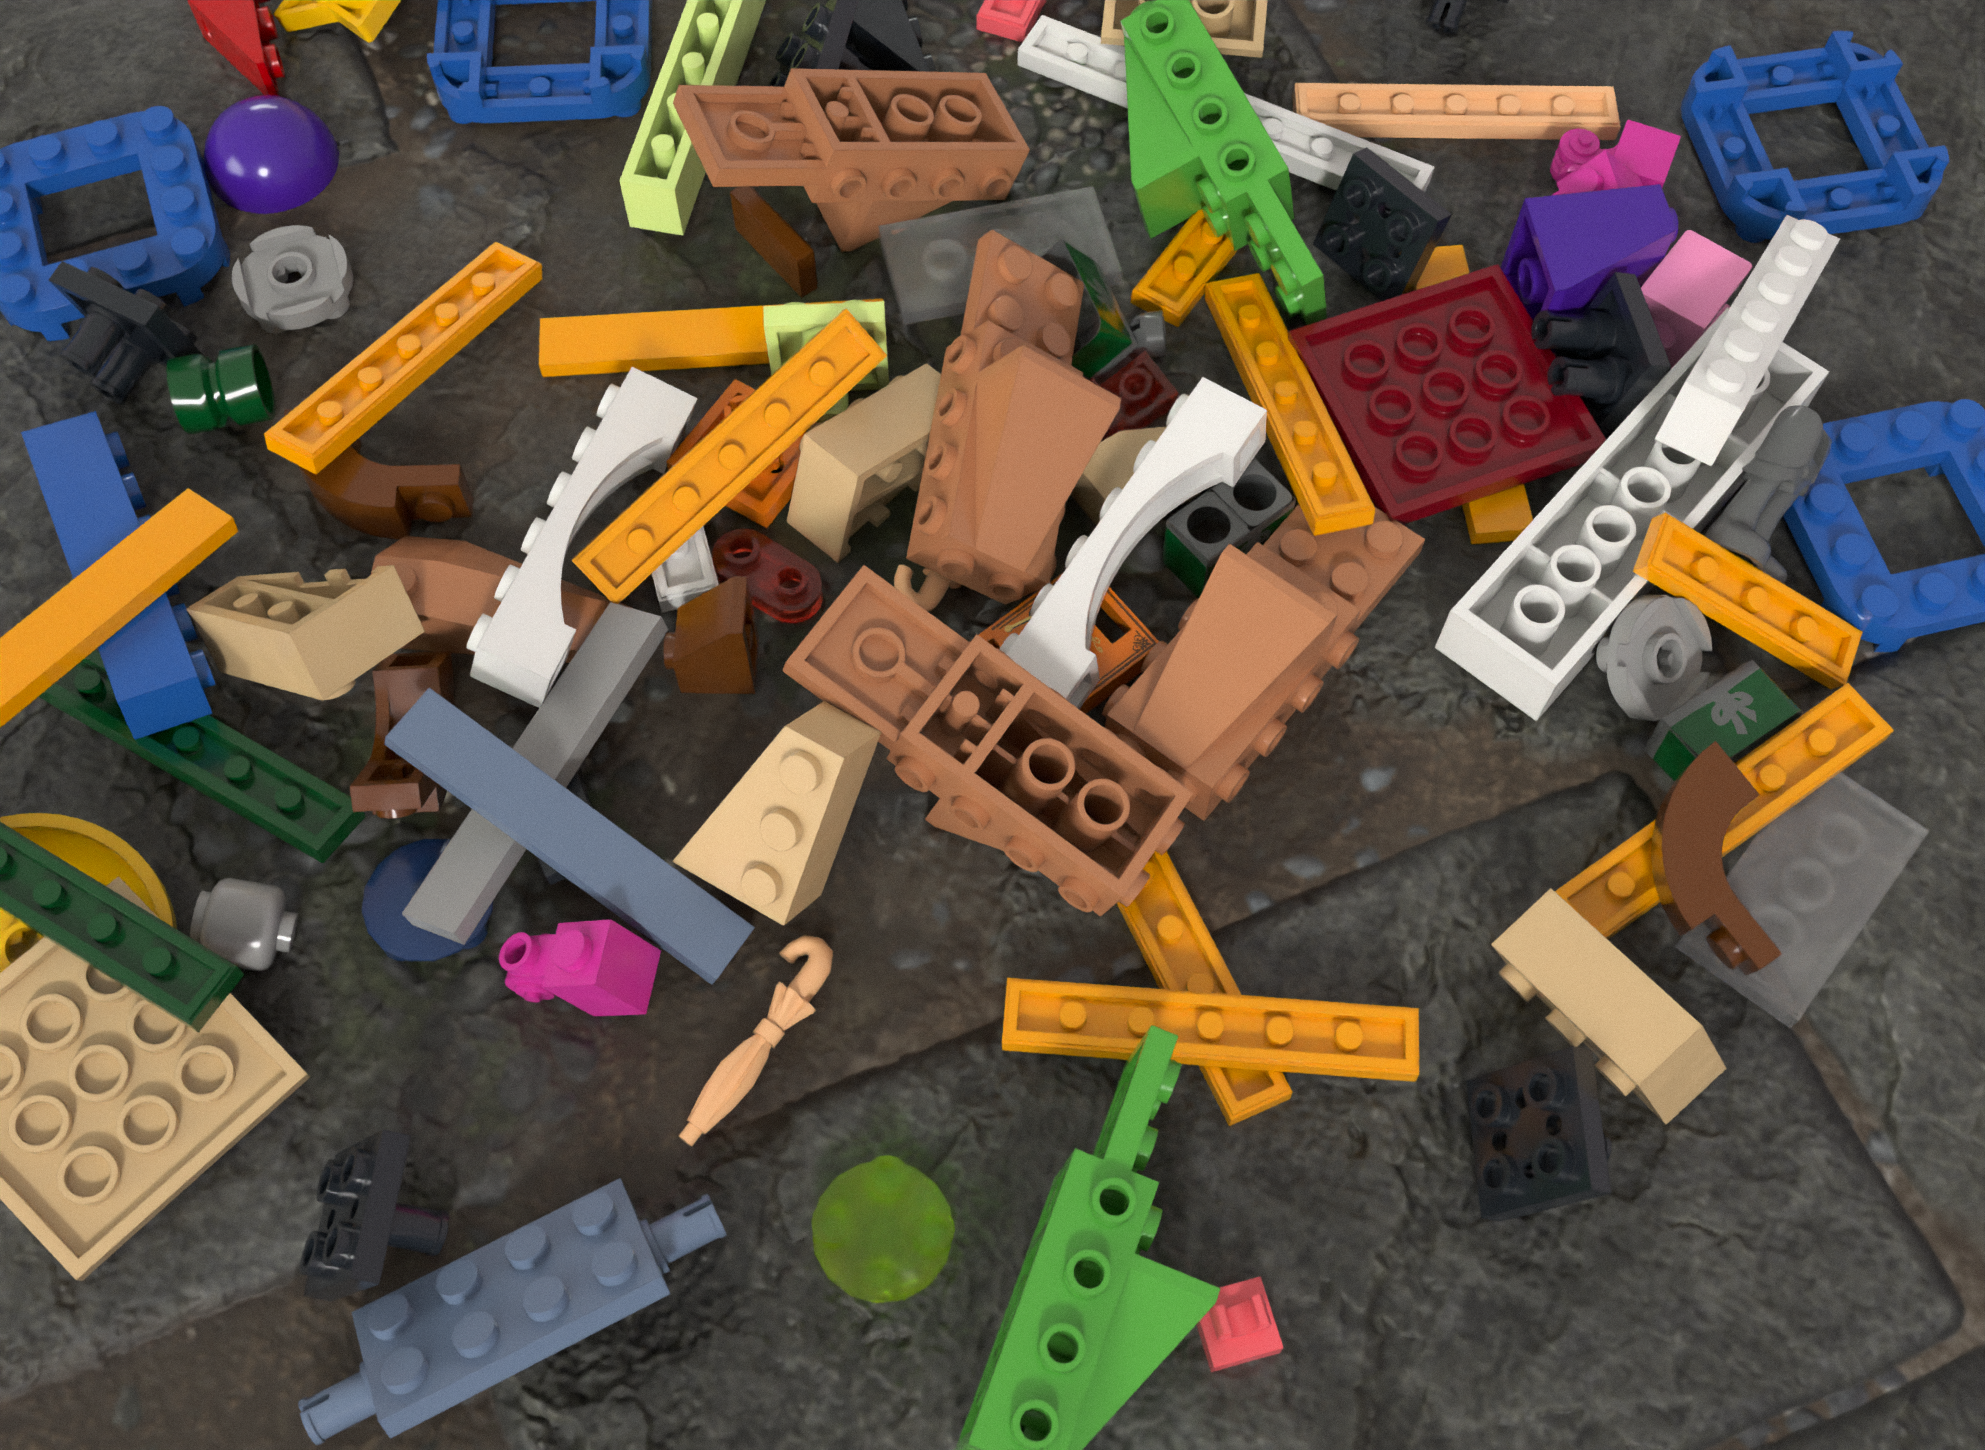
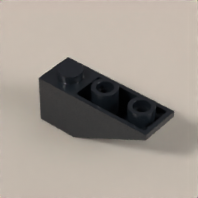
(889, 36)

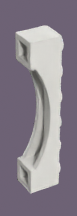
(1747, 340)
(1205, 443)
(527, 637)

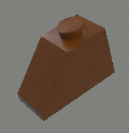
(715, 641)

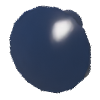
(389, 893)

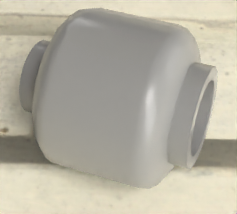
(244, 923)

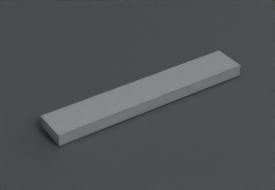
(557, 743)

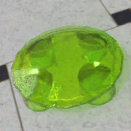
(882, 1230)

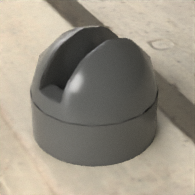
(1150, 333)

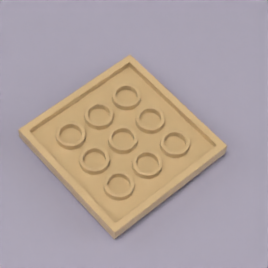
(117, 1100)

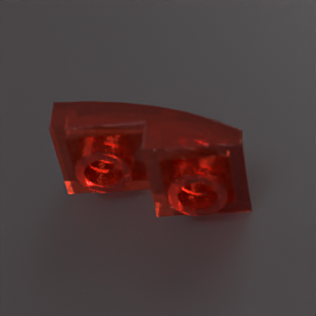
(1143, 394)

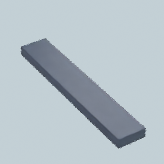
(569, 835)

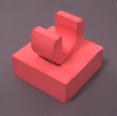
(1239, 1326)

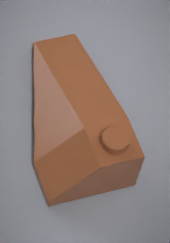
(457, 583)

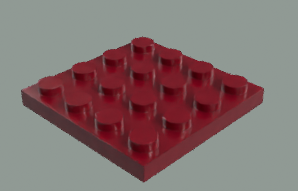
(1444, 395)

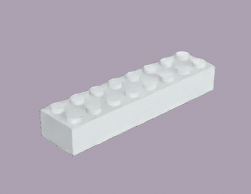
(1571, 569)

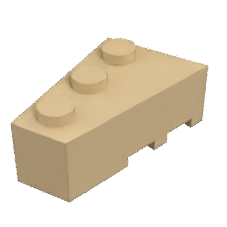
(862, 461)
(306, 634)
(786, 815)
(1609, 1005)

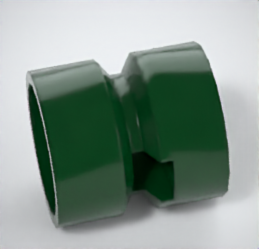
(211, 391)

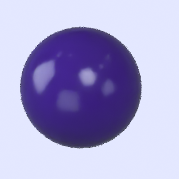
(269, 155)

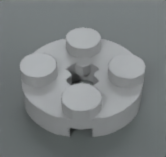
(296, 305)
(1632, 652)

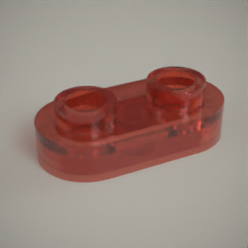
(766, 571)

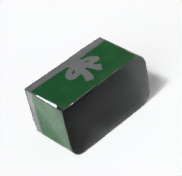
(1113, 336)
(1190, 557)
(1734, 712)

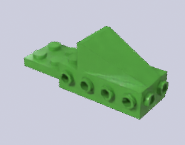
(1207, 150)
(1086, 1306)

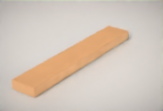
(1459, 110)

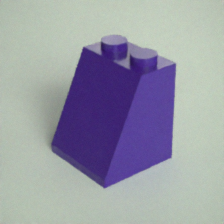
(1576, 242)

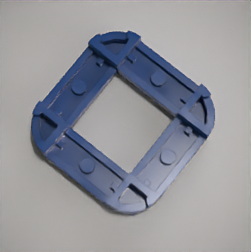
(1862, 83)
(594, 90)
(176, 260)
(1840, 548)

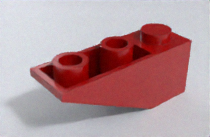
(243, 35)

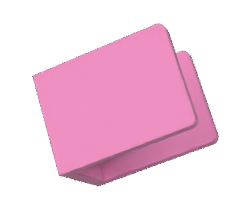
(1691, 291)

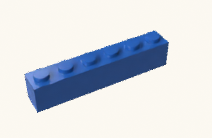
(93, 512)

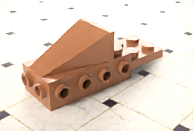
(859, 142)
(1007, 428)
(1256, 651)
(993, 745)

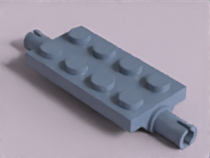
(506, 1309)

